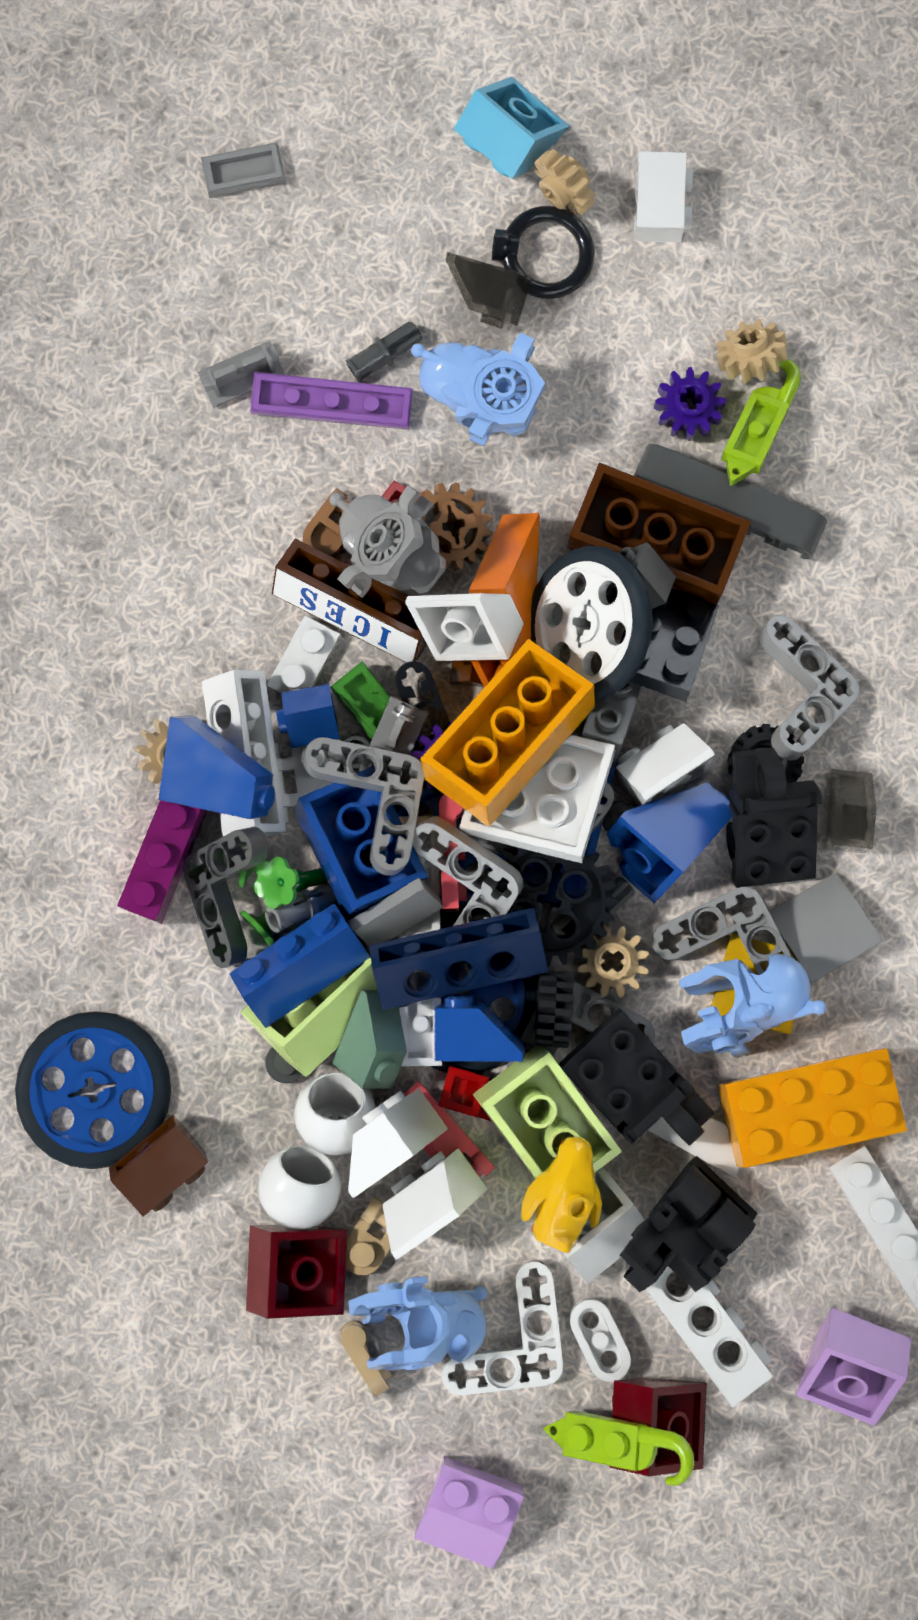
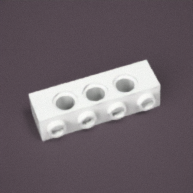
(241, 713)
(733, 1378)

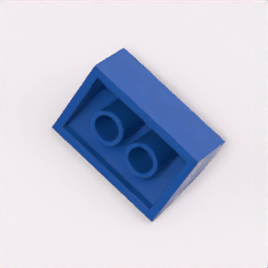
(341, 831)
(299, 965)
(474, 1033)

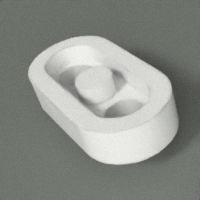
(600, 1338)

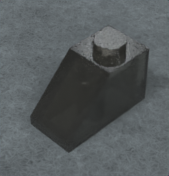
(490, 290)
(850, 812)

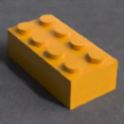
(508, 732)
(811, 1107)

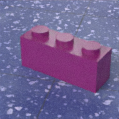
(161, 860)

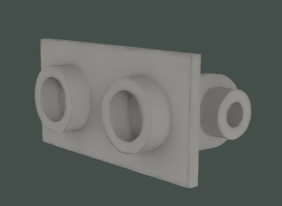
(235, 375)
(396, 731)

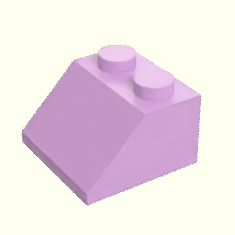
(855, 1367)
(470, 1512)

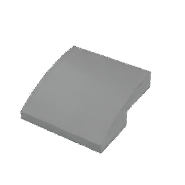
(825, 927)

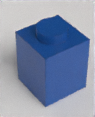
(308, 715)

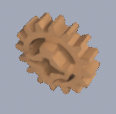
(446, 511)

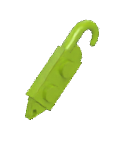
(760, 425)
(618, 1443)

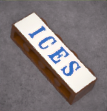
(379, 618)

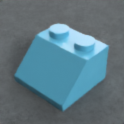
(509, 126)

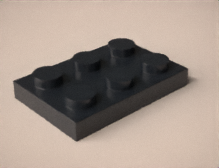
(676, 644)

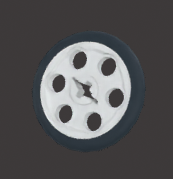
(631, 607)

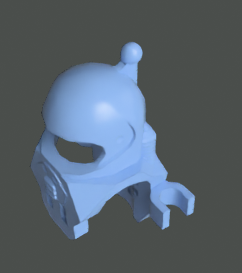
(483, 385)
(759, 1003)
(430, 1321)

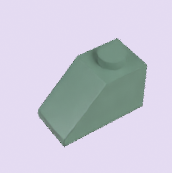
(372, 1044)

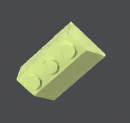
(317, 1025)

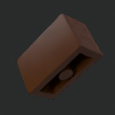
(158, 1166)

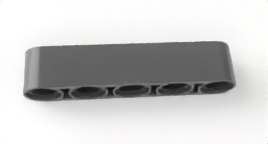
(771, 516)

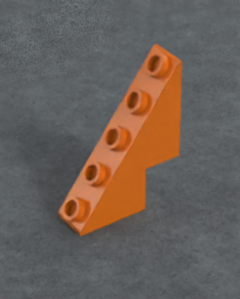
(511, 569)

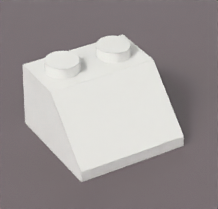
(467, 625)
(665, 765)
(391, 1137)
(430, 1200)
(602, 1245)

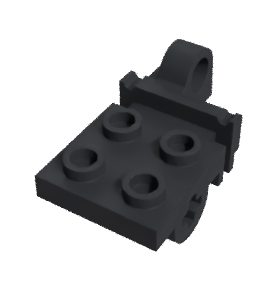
(771, 822)
(634, 1082)
(689, 1230)

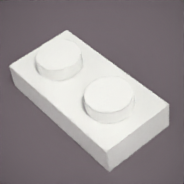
(304, 657)

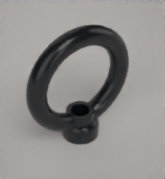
(507, 243)

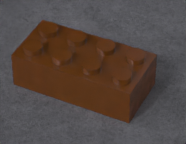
(688, 535)

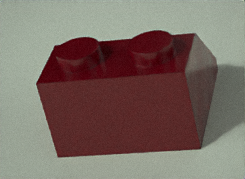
(296, 1271)
(664, 1406)

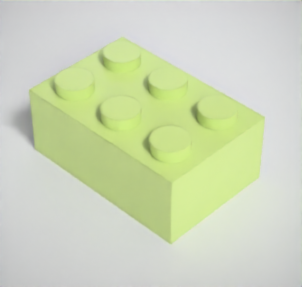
(539, 1108)

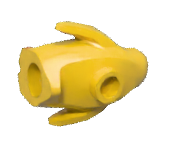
(564, 1196)

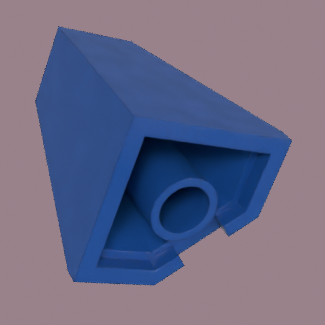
(212, 772)
(667, 836)

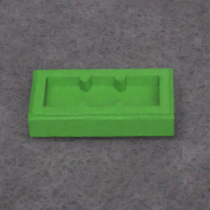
(362, 697)

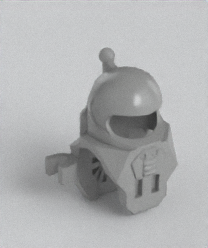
(389, 542)

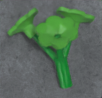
(277, 886)

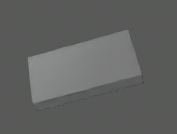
(243, 170)
(396, 913)

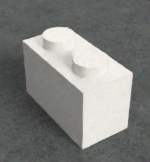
(661, 196)

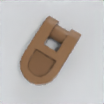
(322, 531)

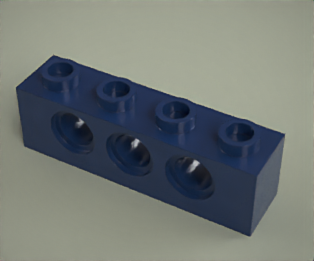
(439, 950)

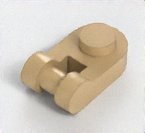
(365, 1250)
(353, 1339)

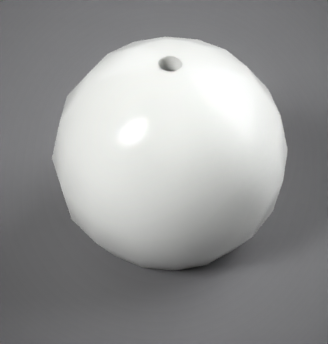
(331, 1112)
(299, 1187)

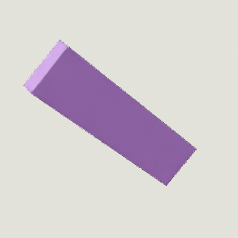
(331, 400)

